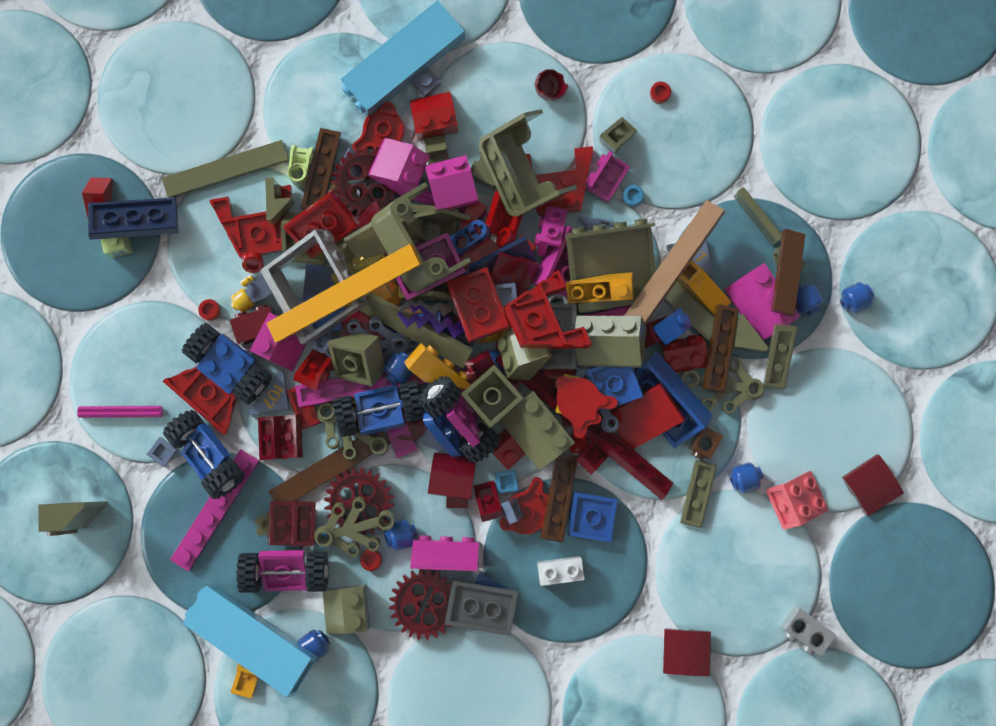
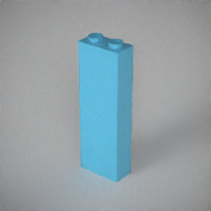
(402, 58)
(249, 640)

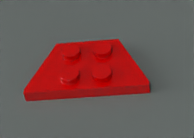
(204, 397)

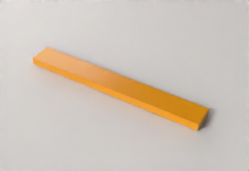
(344, 293)

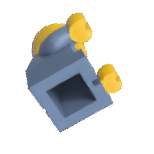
(246, 298)

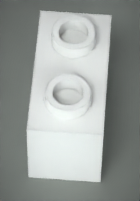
(560, 570)

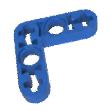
(471, 228)
(444, 433)

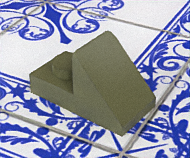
(617, 135)
(436, 149)
(276, 206)

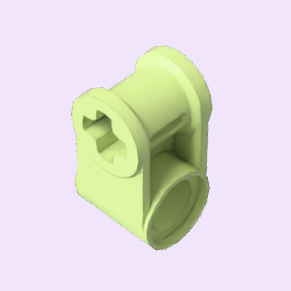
(300, 162)

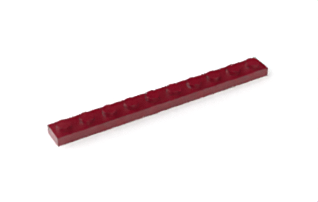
(607, 442)

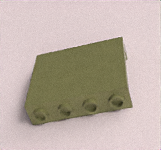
(611, 252)

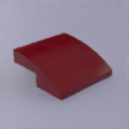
(514, 270)
(280, 437)
(451, 476)
(872, 485)
(291, 523)
(687, 652)

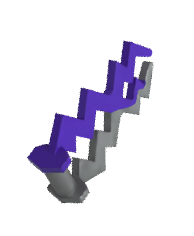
(429, 316)

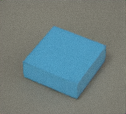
(506, 482)

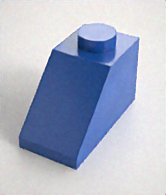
(672, 326)

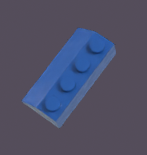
(656, 371)

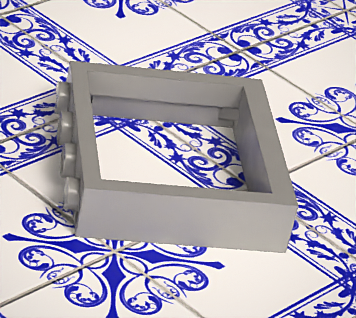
(284, 293)

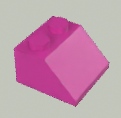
(398, 166)
(451, 183)
(284, 353)

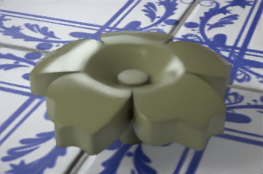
(263, 524)

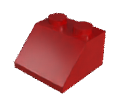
(434, 116)

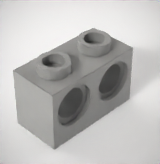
(809, 628)

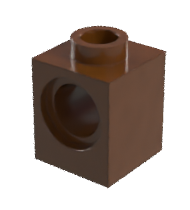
(714, 439)

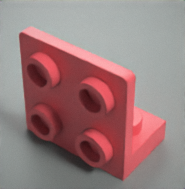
(797, 500)

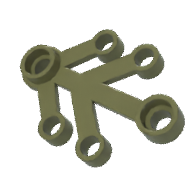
(730, 386)
(347, 441)
(352, 529)

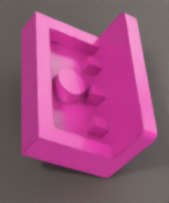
(607, 177)
(552, 229)

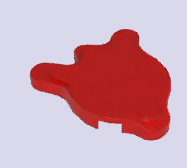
(378, 126)
(580, 403)
(533, 506)

